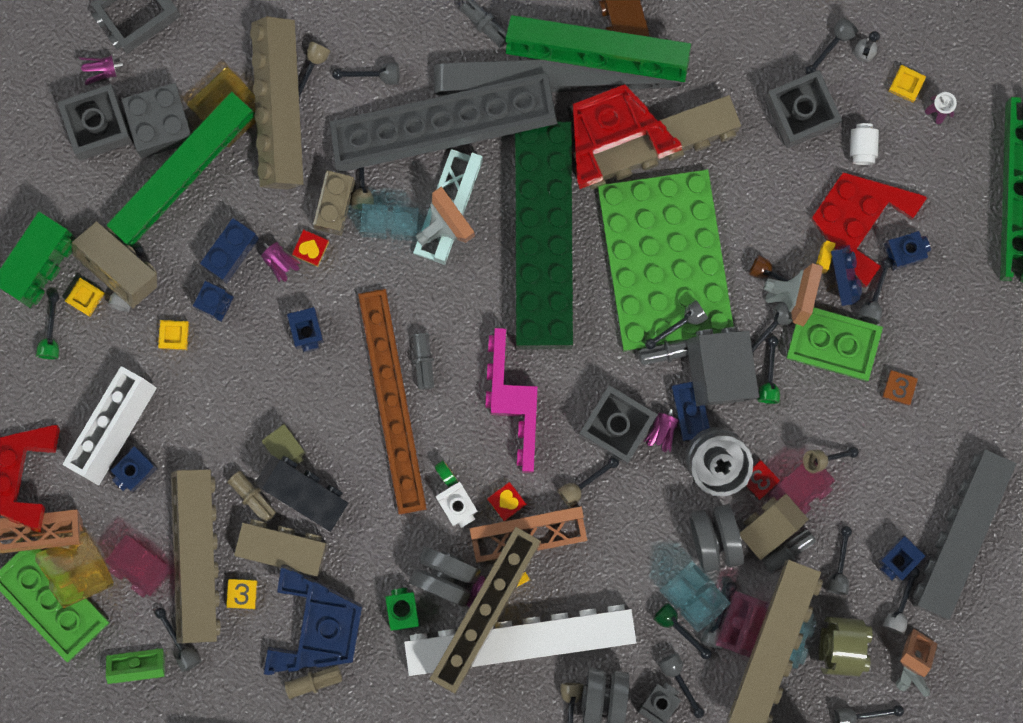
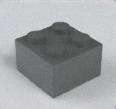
(803, 109)
(157, 120)
(95, 122)
(617, 425)

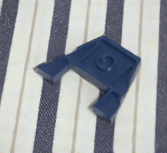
(327, 626)

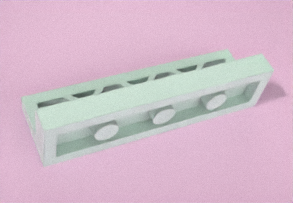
(461, 200)

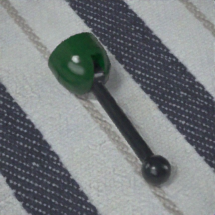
(667, 617)

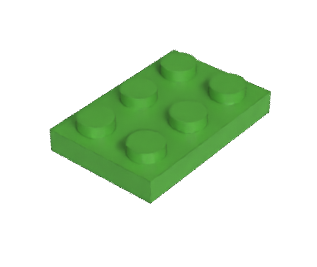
(836, 344)

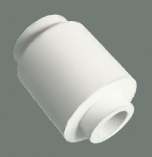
(864, 144)

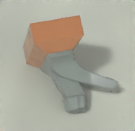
(445, 221)
(797, 293)
(917, 661)

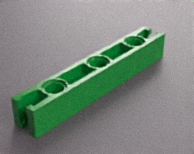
(598, 48)
(181, 169)
(1011, 202)

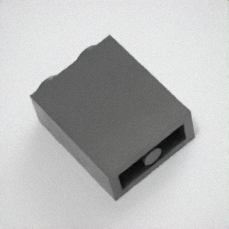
(722, 367)

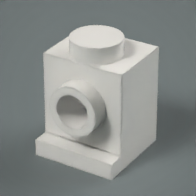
(454, 494)

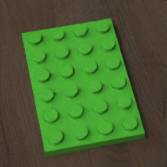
(664, 256)

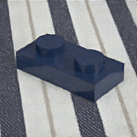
(844, 264)
(691, 418)

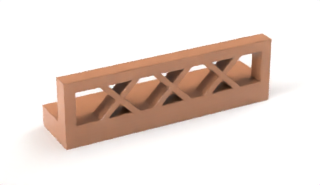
(527, 523)
(52, 524)

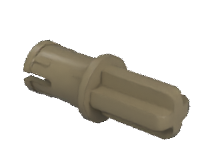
(251, 496)
(313, 682)

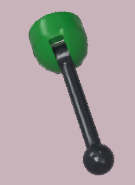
(48, 347)
(769, 392)

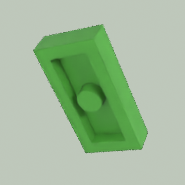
(135, 666)

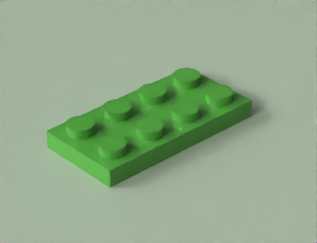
(29, 592)

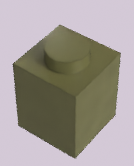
(282, 443)

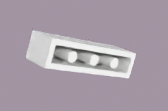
(109, 425)

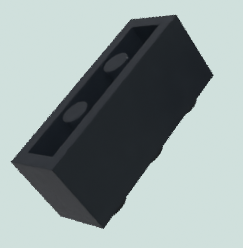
(302, 492)

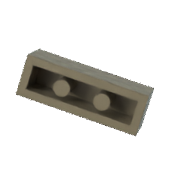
(115, 264)
(281, 547)

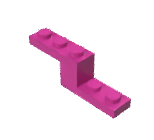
(512, 400)

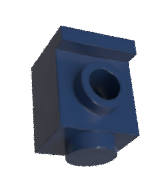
(900, 256)
(213, 301)
(305, 319)
(143, 467)
(908, 552)

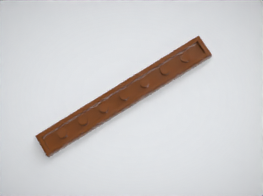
(392, 401)

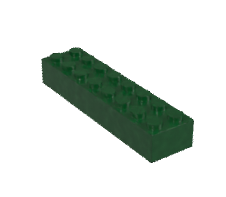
(544, 237)

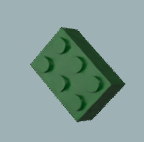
(35, 260)

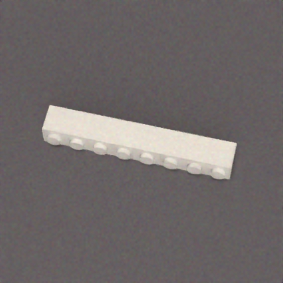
(531, 639)

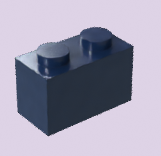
(229, 251)

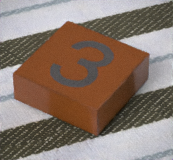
(899, 388)

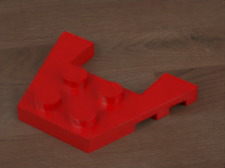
(611, 121)
(854, 208)
(12, 460)

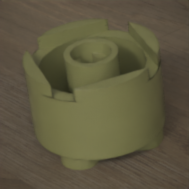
(845, 646)

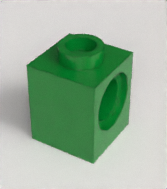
(408, 621)

